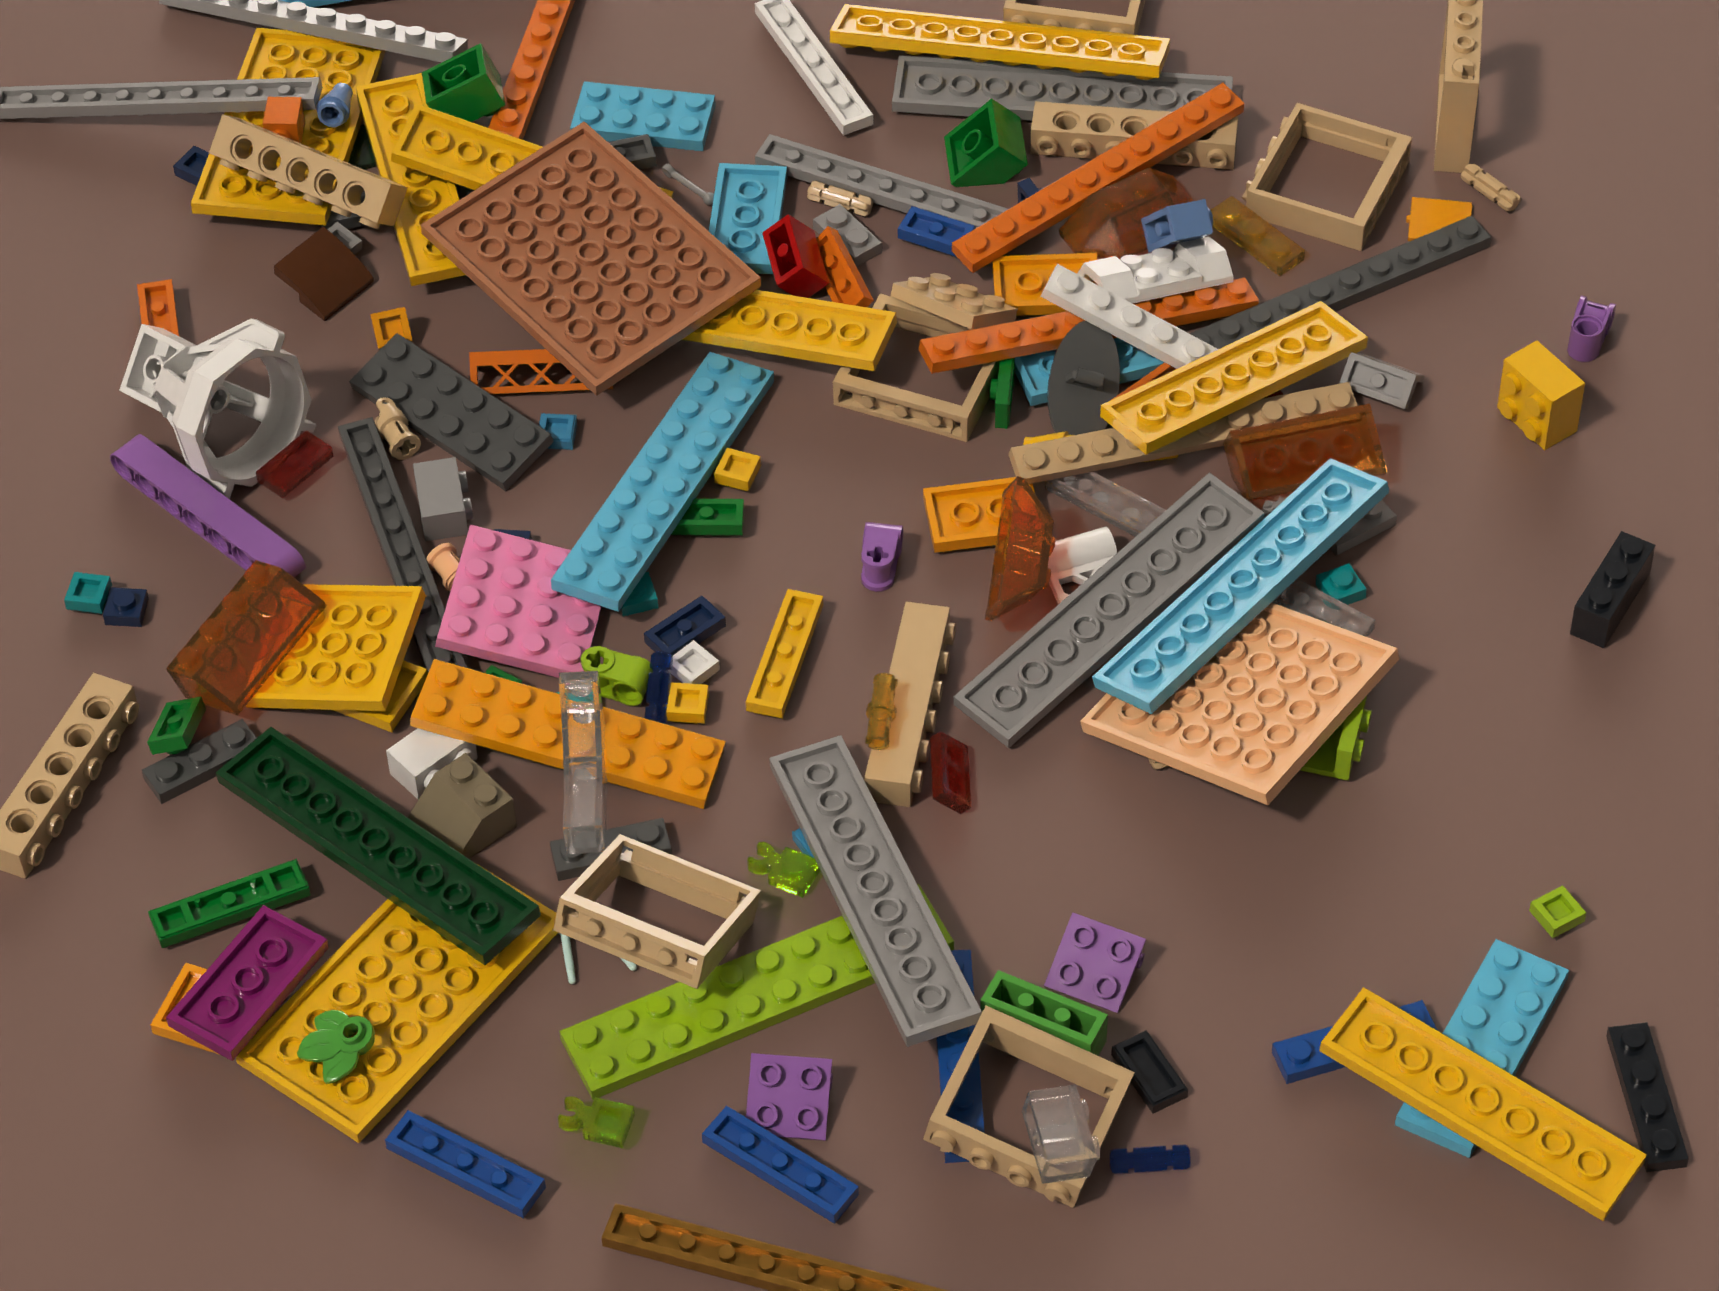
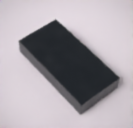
(1153, 1075)

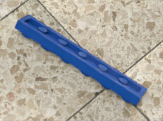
(968, 1103)

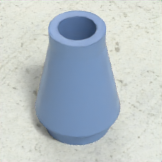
(335, 106)

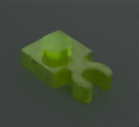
(787, 871)
(602, 1123)

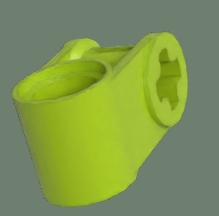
(620, 675)

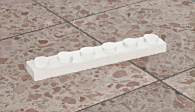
(814, 65)
(1123, 319)

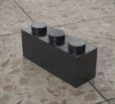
(1612, 589)

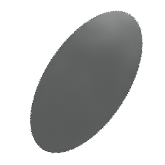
(1082, 379)

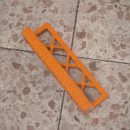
(514, 359)

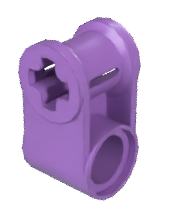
(1589, 329)
(880, 555)

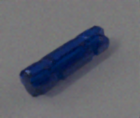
(658, 686)
(1149, 1159)

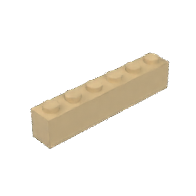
(917, 665)

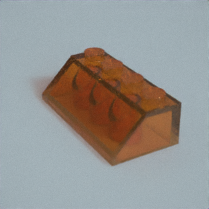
(1285, 453)
(245, 638)

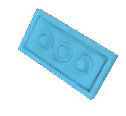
(625, 112)
(744, 206)
(1035, 369)

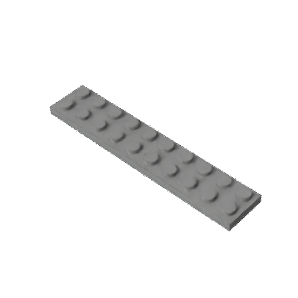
(964, 86)
(1107, 610)
(875, 891)

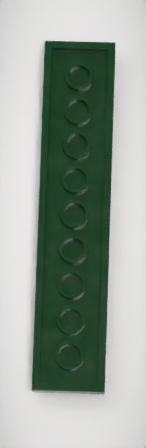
(379, 845)

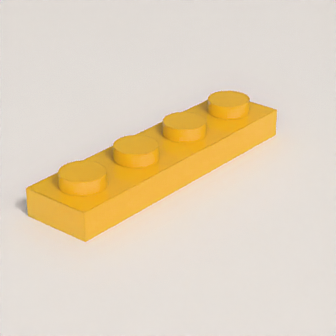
(784, 653)

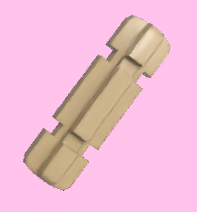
(1490, 187)
(834, 196)

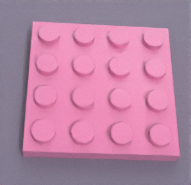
(506, 606)

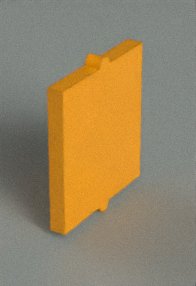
(1433, 214)

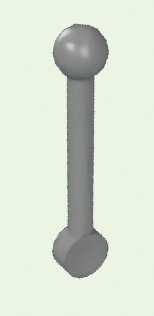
(670, 172)

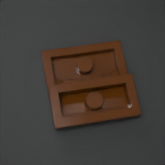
(323, 273)

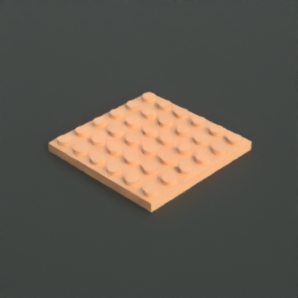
(1255, 704)

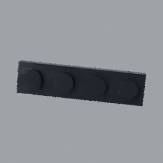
(1647, 1097)

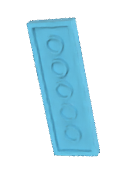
(1496, 1022)

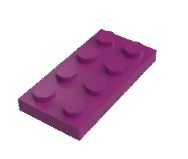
(247, 982)

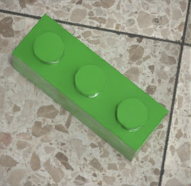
(1047, 1011)

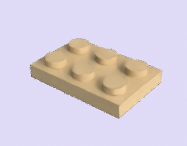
(954, 301)

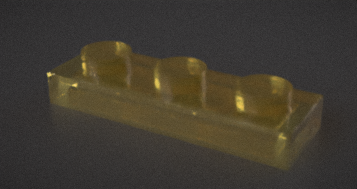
(1256, 236)

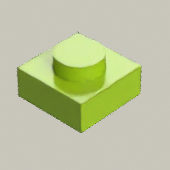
(1557, 911)

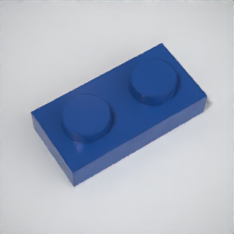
(932, 230)

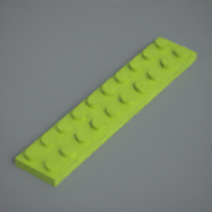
(726, 1007)

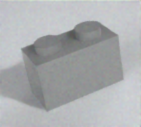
(441, 498)

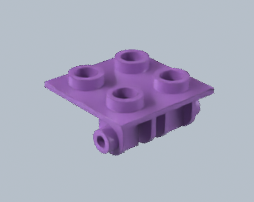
(1095, 962)
(790, 1095)

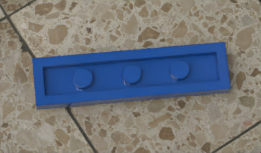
(1300, 1055)
(465, 1164)
(780, 1164)

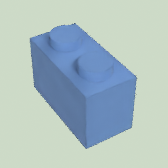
(1177, 224)

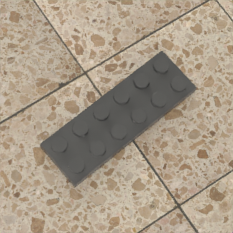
(453, 411)

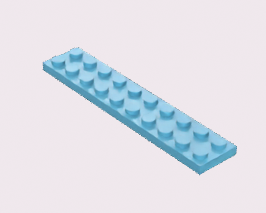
(662, 482)
(1240, 585)

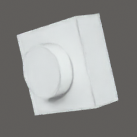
(694, 664)

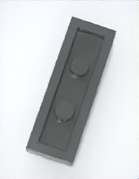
(197, 763)
(573, 865)

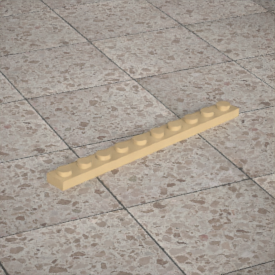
(1111, 449)

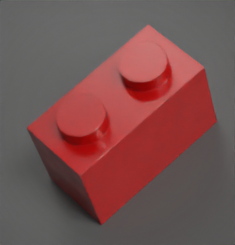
(795, 257)

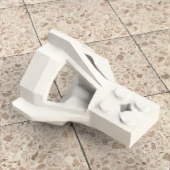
(190, 386)

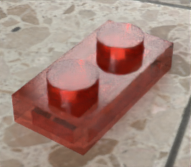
(294, 464)
(950, 772)

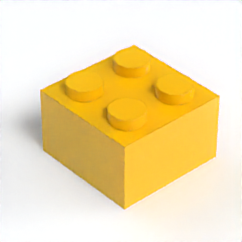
(1540, 395)

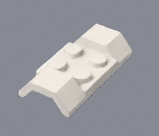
(1163, 272)

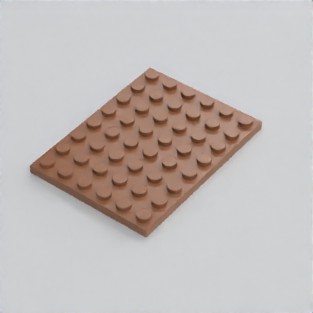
(590, 257)

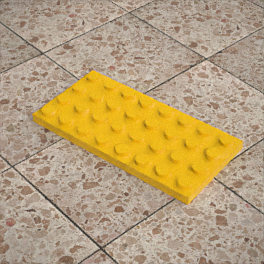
(289, 55)
(412, 991)

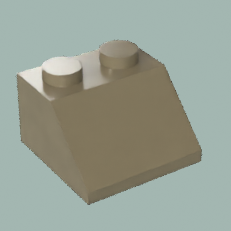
(464, 807)

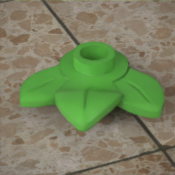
(333, 1043)

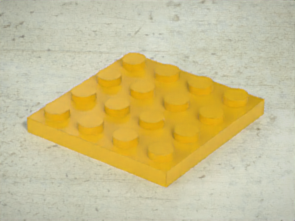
(348, 652)

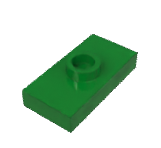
(1002, 391)

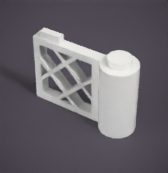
(1079, 558)

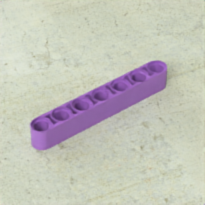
(202, 507)

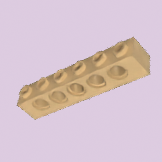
(1092, 130)
(382, 195)
(63, 771)

